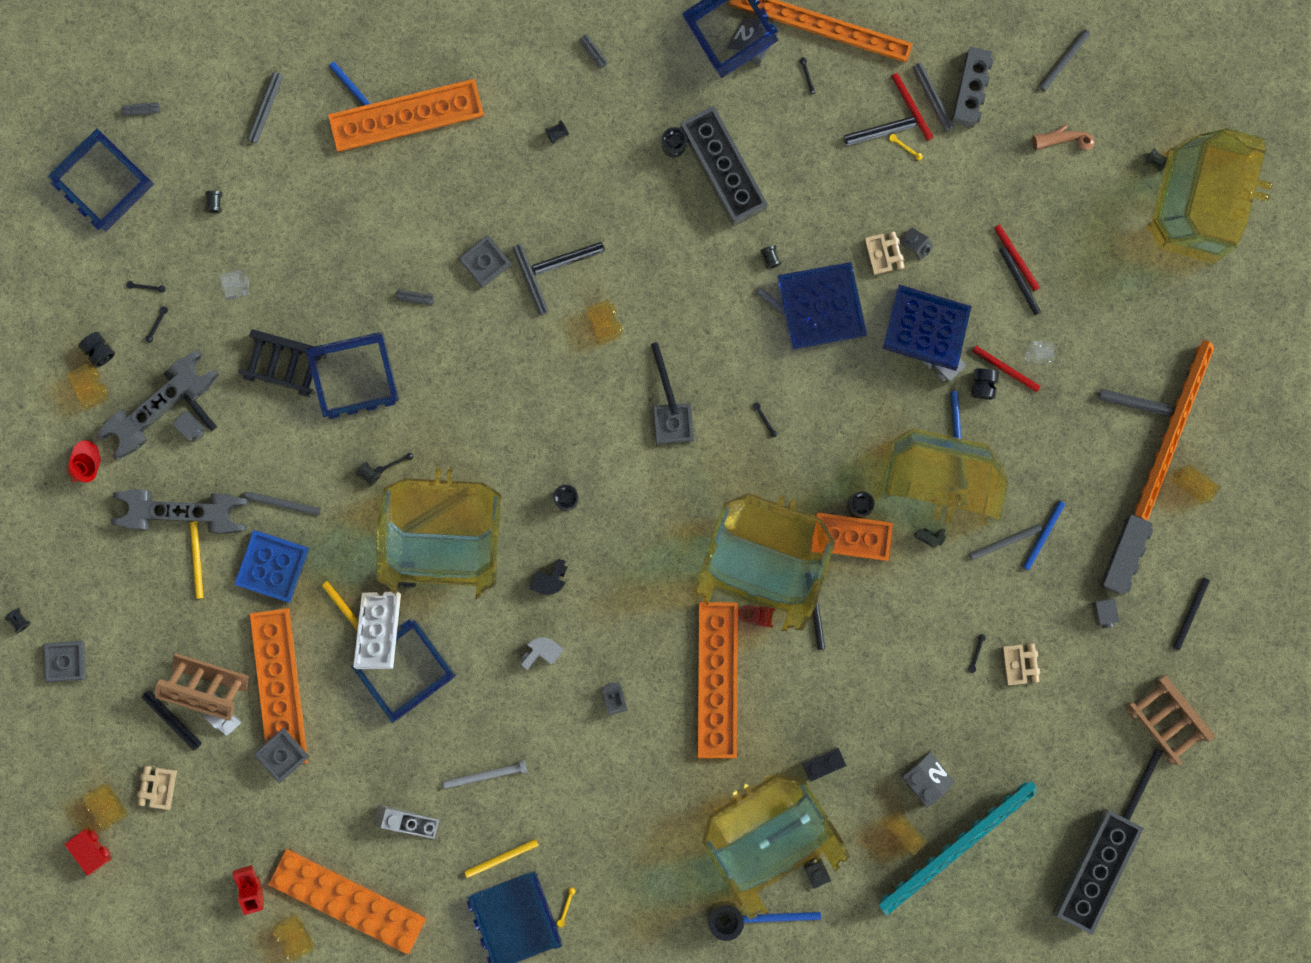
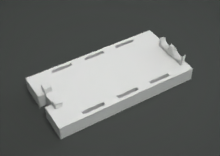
(378, 630)

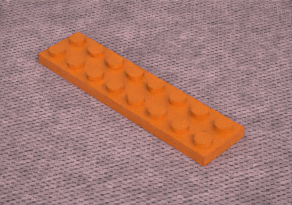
(406, 115)
(277, 674)
(717, 680)
(347, 901)

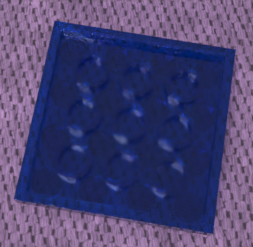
(822, 305)
(927, 327)

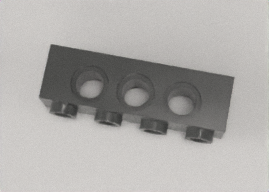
(974, 58)

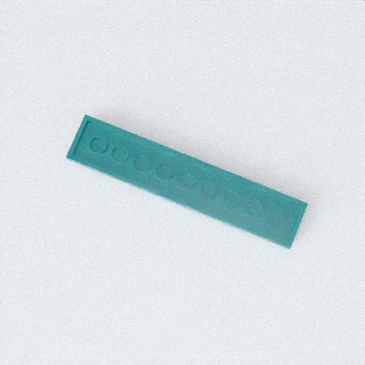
(952, 852)

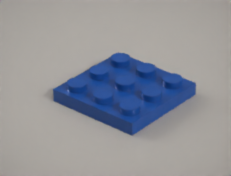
(272, 566)

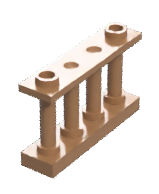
(197, 700)
(1189, 717)

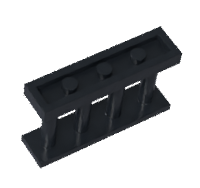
(279, 344)

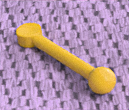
(893, 138)
(561, 922)

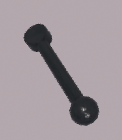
(803, 61)
(130, 285)
(164, 310)
(773, 433)
(409, 456)
(972, 668)

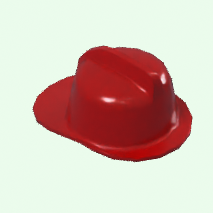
(83, 462)

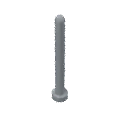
(486, 775)

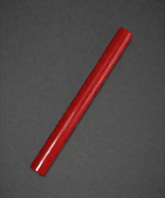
(912, 107)
(1016, 257)
(1005, 368)

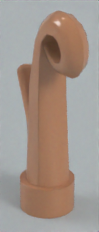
(1058, 136)

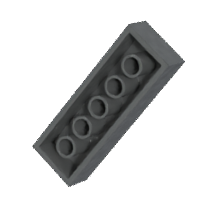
(723, 166)
(1097, 871)

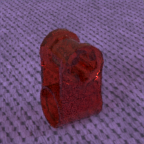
(758, 615)

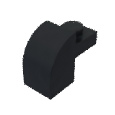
(550, 584)

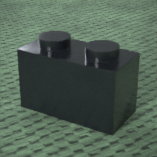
(823, 764)

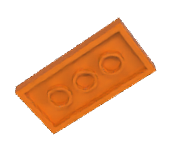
(859, 536)

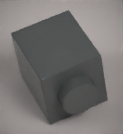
(189, 426)
(1105, 613)

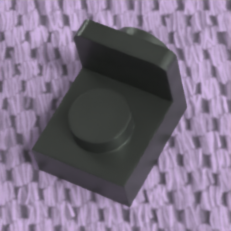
(927, 537)
(817, 872)

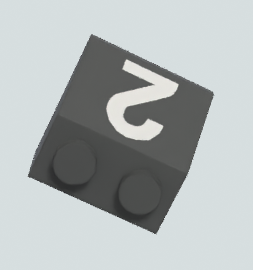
(749, 32)
(927, 779)

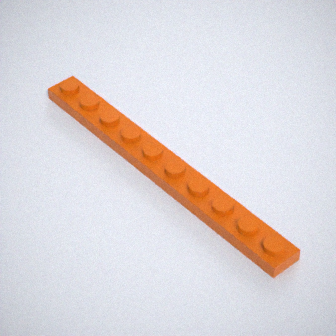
(831, 28)
(1176, 425)

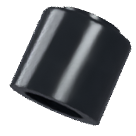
(732, 928)

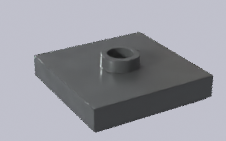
(485, 261)
(673, 428)
(64, 661)
(281, 755)

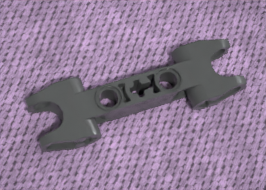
(130, 427)
(143, 509)

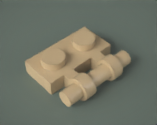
(879, 256)
(1015, 664)
(162, 788)

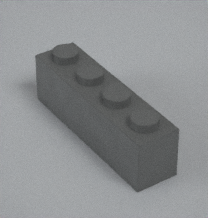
(1126, 555)

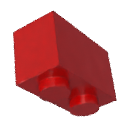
(88, 851)

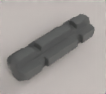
(593, 51)
(142, 108)
(415, 297)

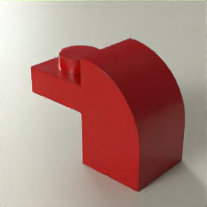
(250, 890)

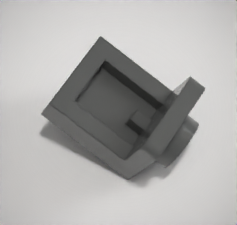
(917, 243)
(614, 698)

